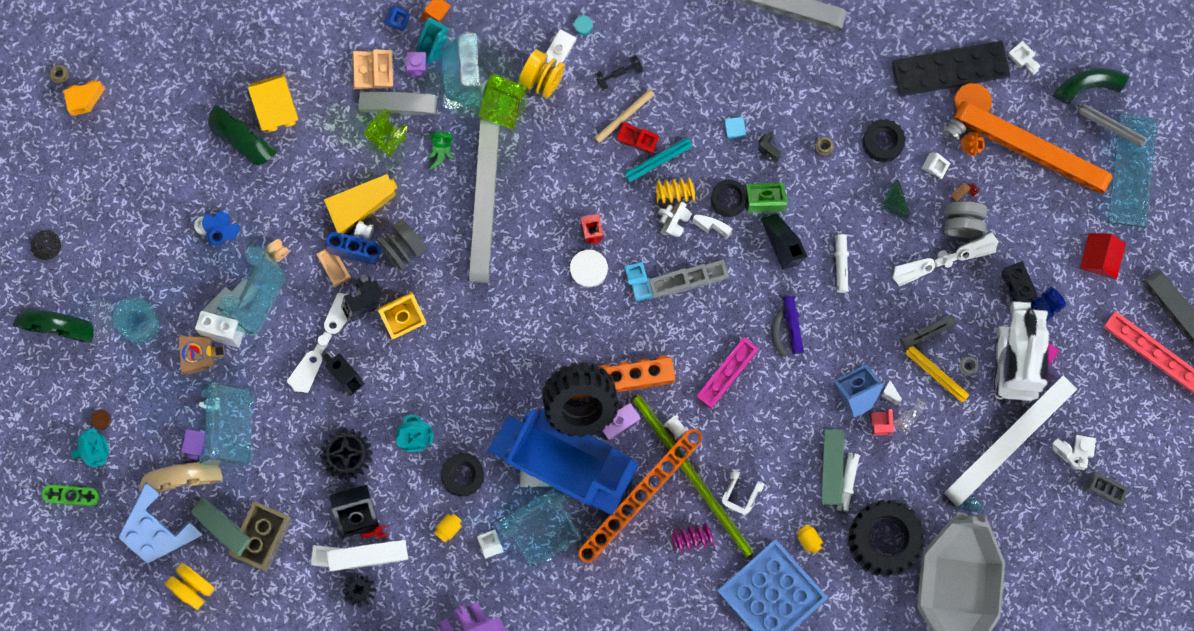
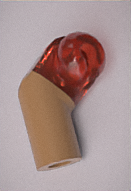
(963, 189)

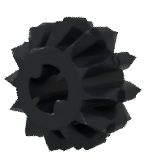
(361, 583)

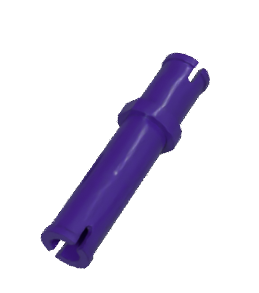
(793, 324)

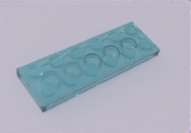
(1133, 173)

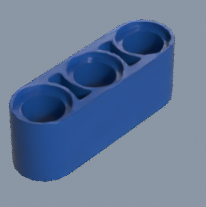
(359, 255)

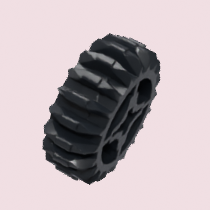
(346, 446)

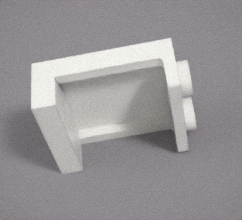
(219, 329)

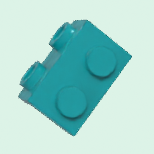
(432, 39)

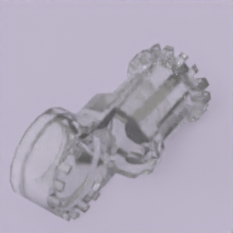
(908, 417)

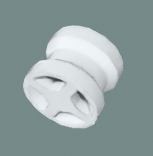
(364, 231)

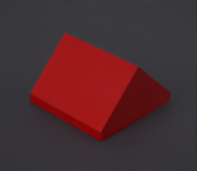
(1103, 254)

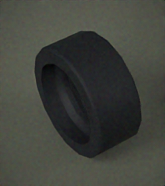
(728, 184)

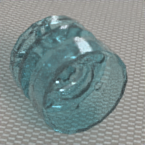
(129, 313)

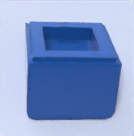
(396, 18)

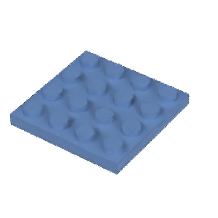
(772, 591)

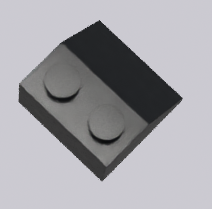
(354, 511)

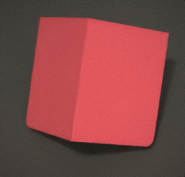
(882, 423)

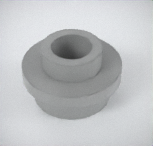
(974, 364)

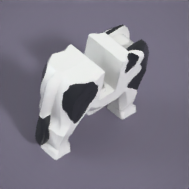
(1022, 355)

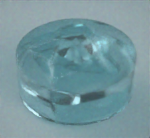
(974, 504)

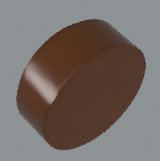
(101, 419)

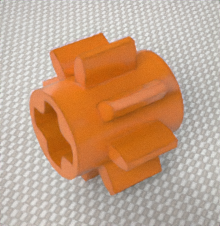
(972, 144)

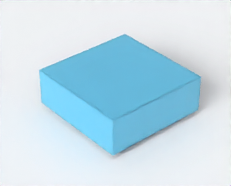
(735, 127)
(635, 273)
(642, 290)

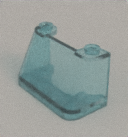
(258, 294)
(227, 425)

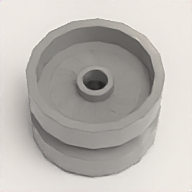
(965, 219)

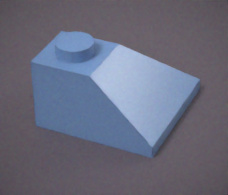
(859, 390)

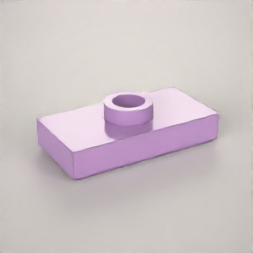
(624, 419)

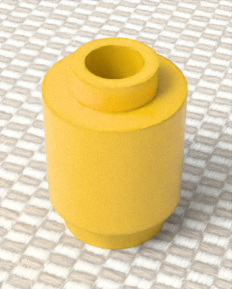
(448, 527)
(809, 539)

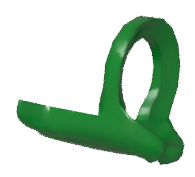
(441, 145)

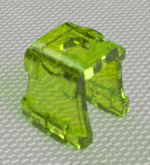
(380, 127)

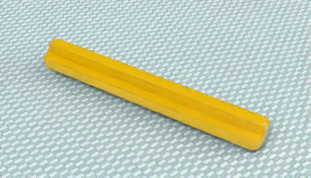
(937, 374)

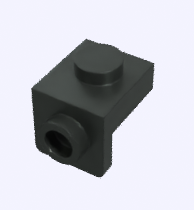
(769, 151)

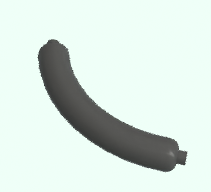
(776, 333)

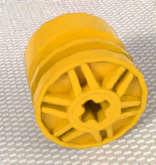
(544, 75)

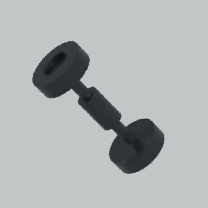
(619, 72)

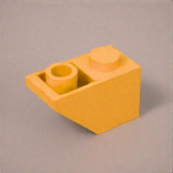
(83, 98)

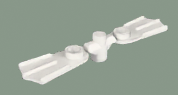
(911, 271)
(305, 372)

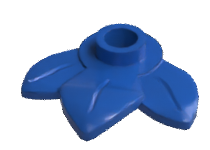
(221, 225)

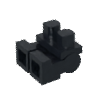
(365, 300)

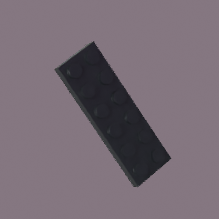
(951, 68)

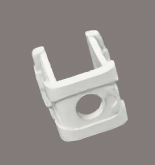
(758, 488)

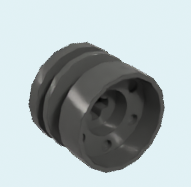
(402, 245)

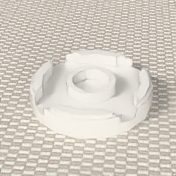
(588, 268)

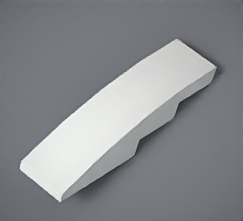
(367, 555)

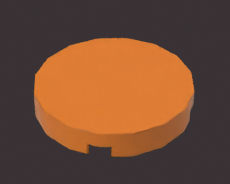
(973, 94)

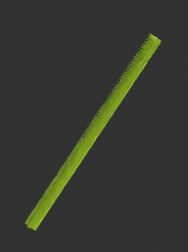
(694, 478)

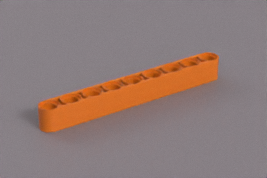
(1033, 147)
(642, 486)

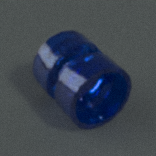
(1050, 302)

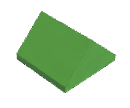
(766, 197)

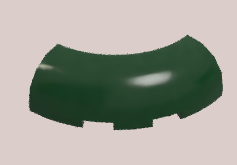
(1089, 79)
(237, 135)
(53, 322)

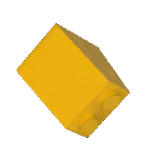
(273, 103)

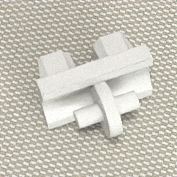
(671, 216)

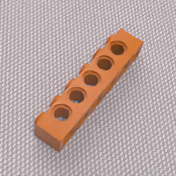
(662, 363)

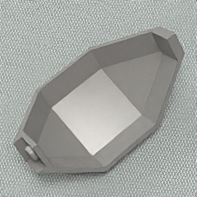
(962, 577)

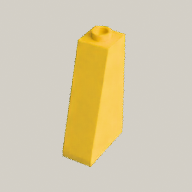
(359, 202)

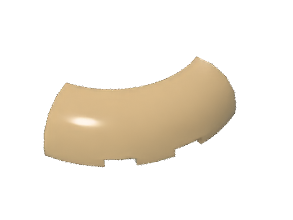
(182, 474)

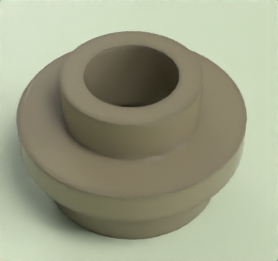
(59, 68)
(824, 140)

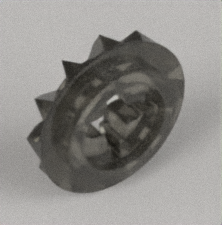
(45, 253)

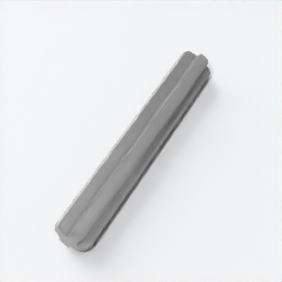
(1112, 125)

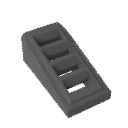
(1091, 481)

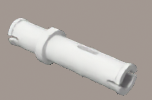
(841, 263)
(848, 481)

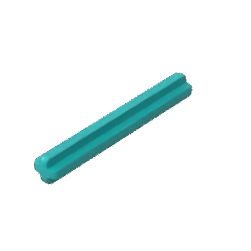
(658, 159)

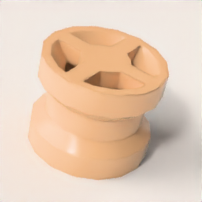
(277, 250)

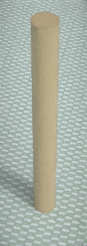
(625, 115)

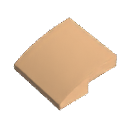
(372, 69)

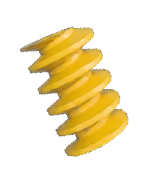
(674, 190)

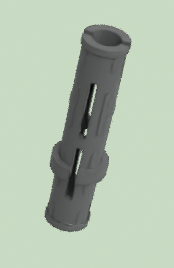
(921, 335)

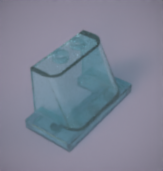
(461, 73)
(540, 527)

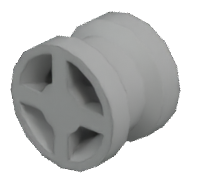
(954, 130)

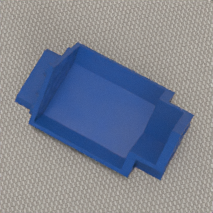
(573, 465)

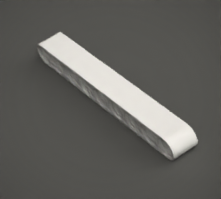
(1010, 441)

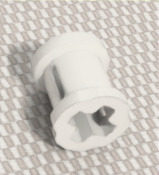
(676, 427)

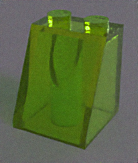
(503, 101)

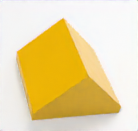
(402, 315)

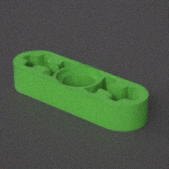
(55, 499)

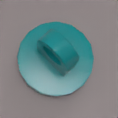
(414, 434)
(91, 448)

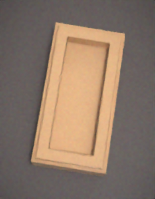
(334, 268)

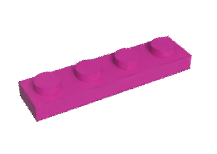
(727, 373)

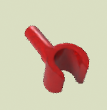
(377, 532)

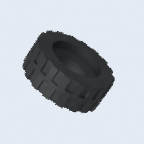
(888, 127)
(462, 460)

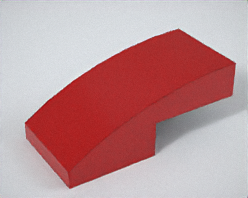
(637, 138)

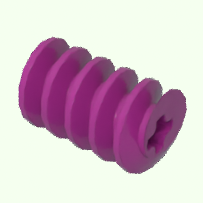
(692, 537)

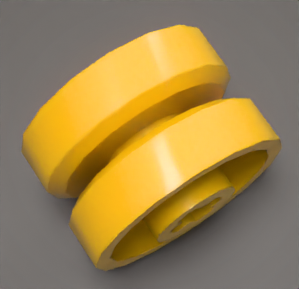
(189, 586)

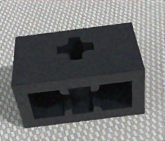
(1019, 283)

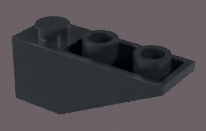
(784, 242)

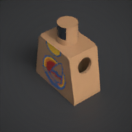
(198, 354)

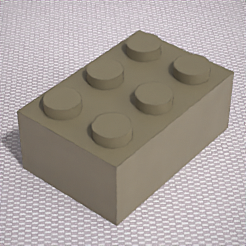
(266, 531)

